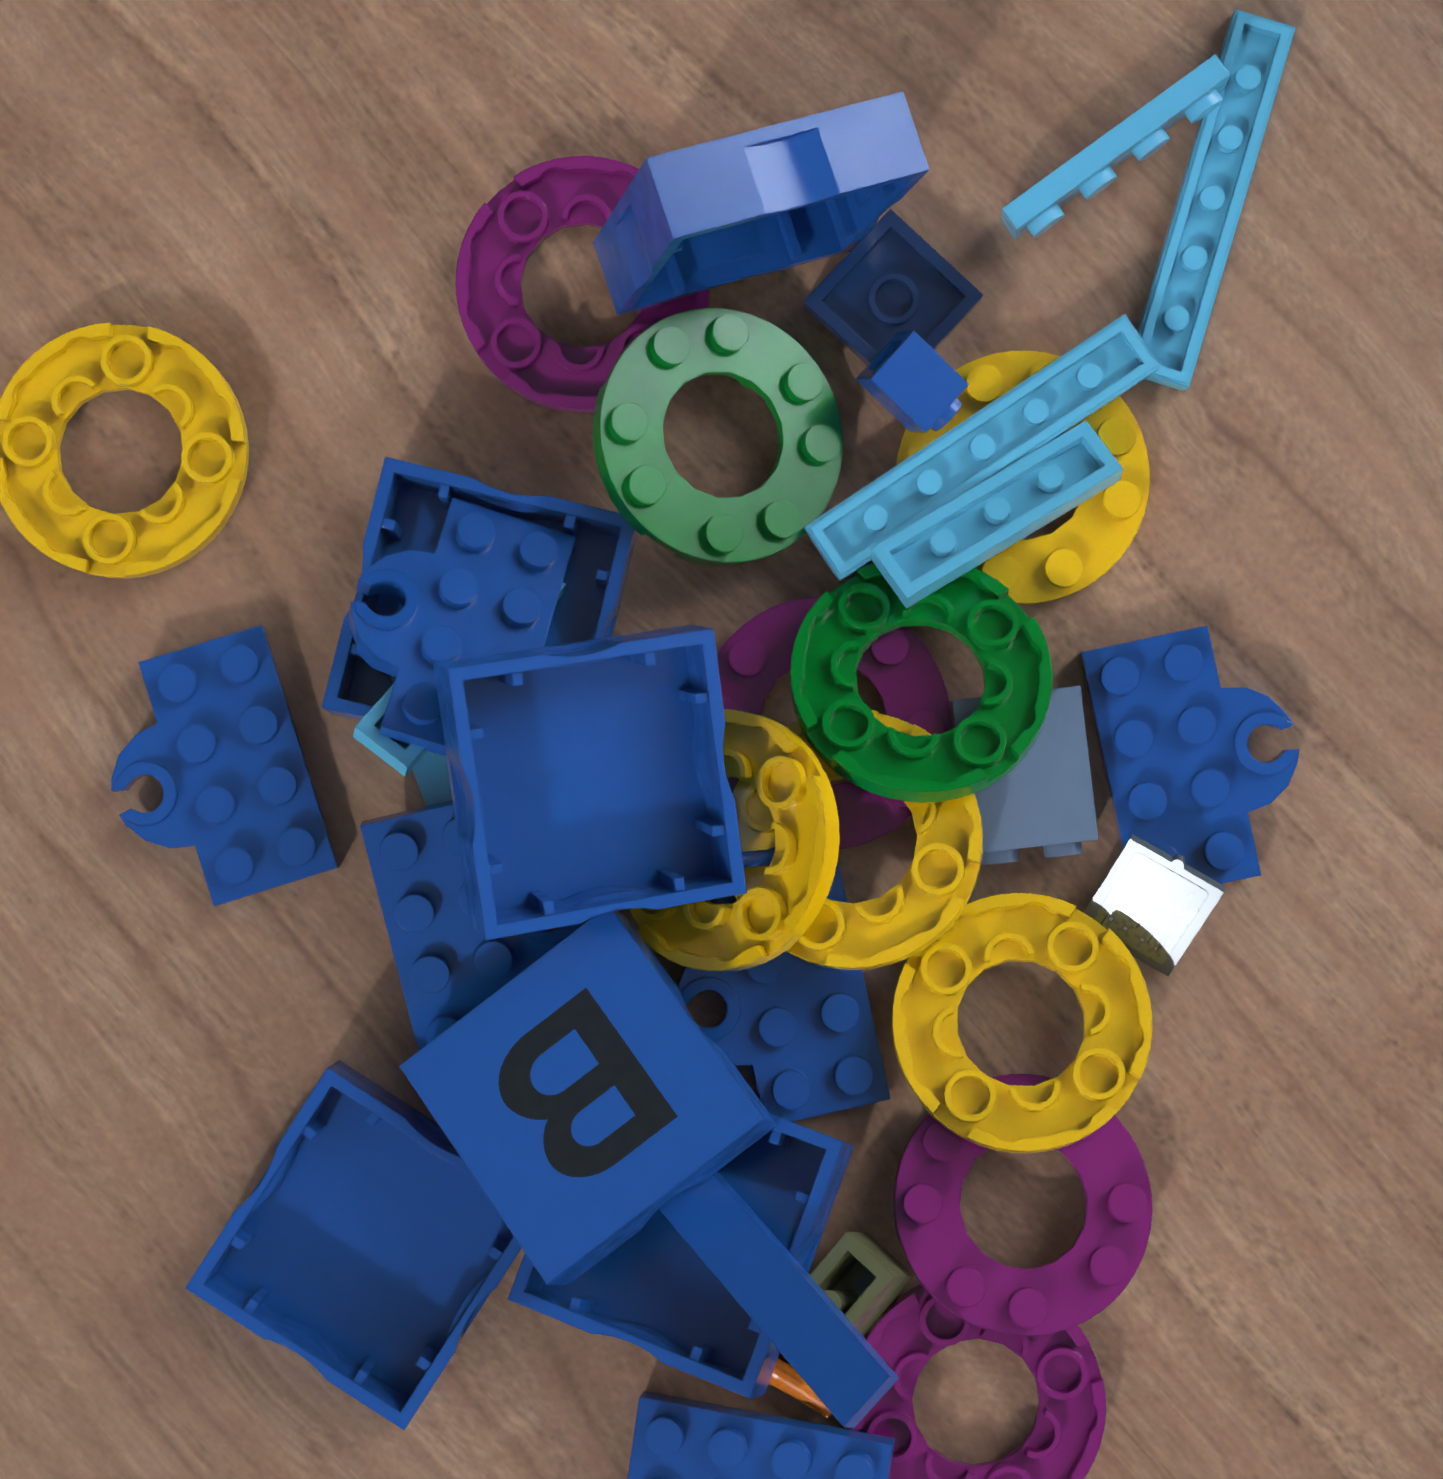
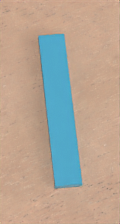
(1212, 197)
(984, 444)

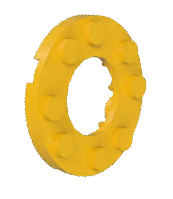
(50, 392)
(1099, 527)
(801, 869)
(908, 914)
(1114, 1024)

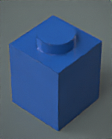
(914, 383)

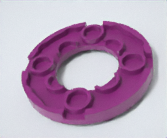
(492, 268)
(895, 666)
(1015, 1298)
(1067, 1382)

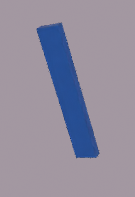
(781, 1298)

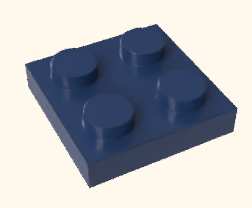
(889, 287)

